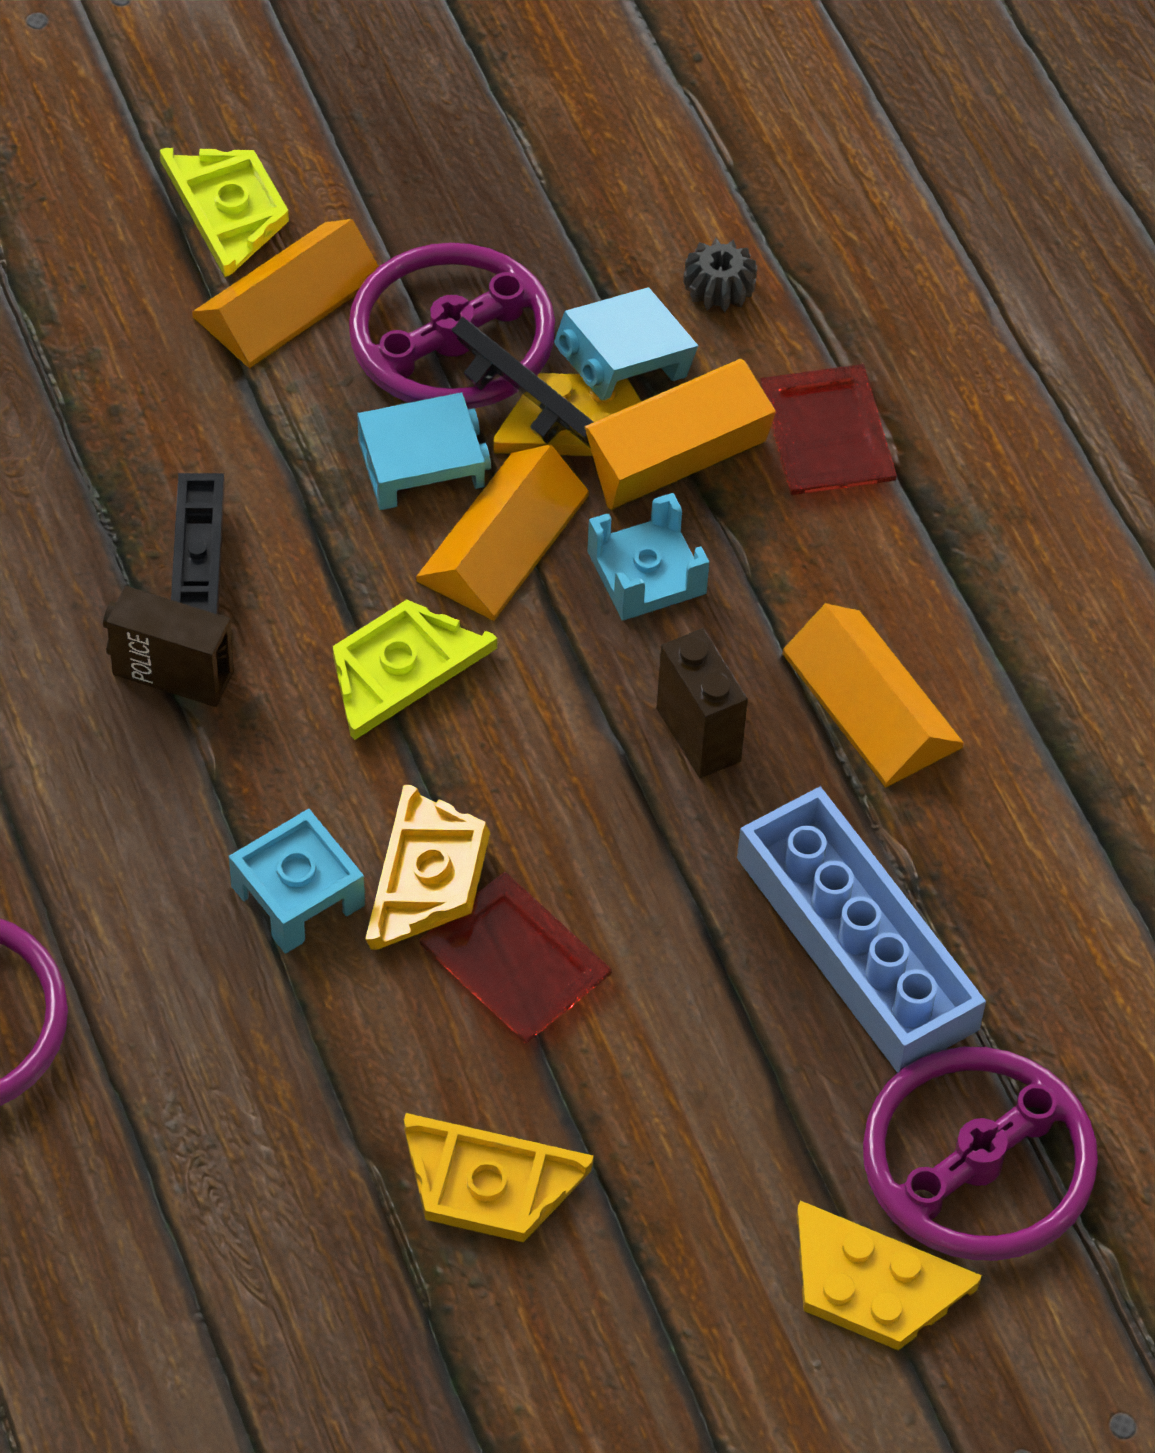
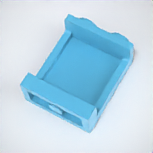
(624, 340)
(421, 445)

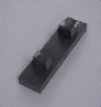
(494, 360)
(198, 540)

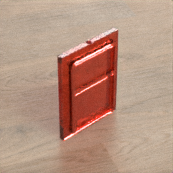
(828, 429)
(516, 958)

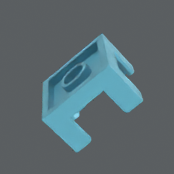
(648, 562)
(296, 876)

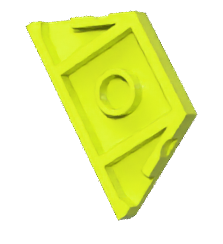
(228, 201)
(401, 661)

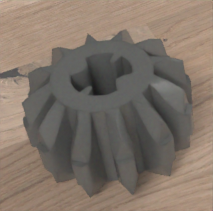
(720, 274)

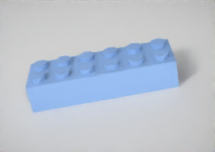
(860, 929)

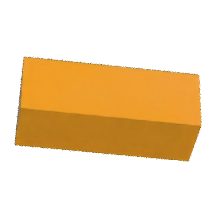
(289, 292)
(679, 432)
(505, 531)
(870, 694)

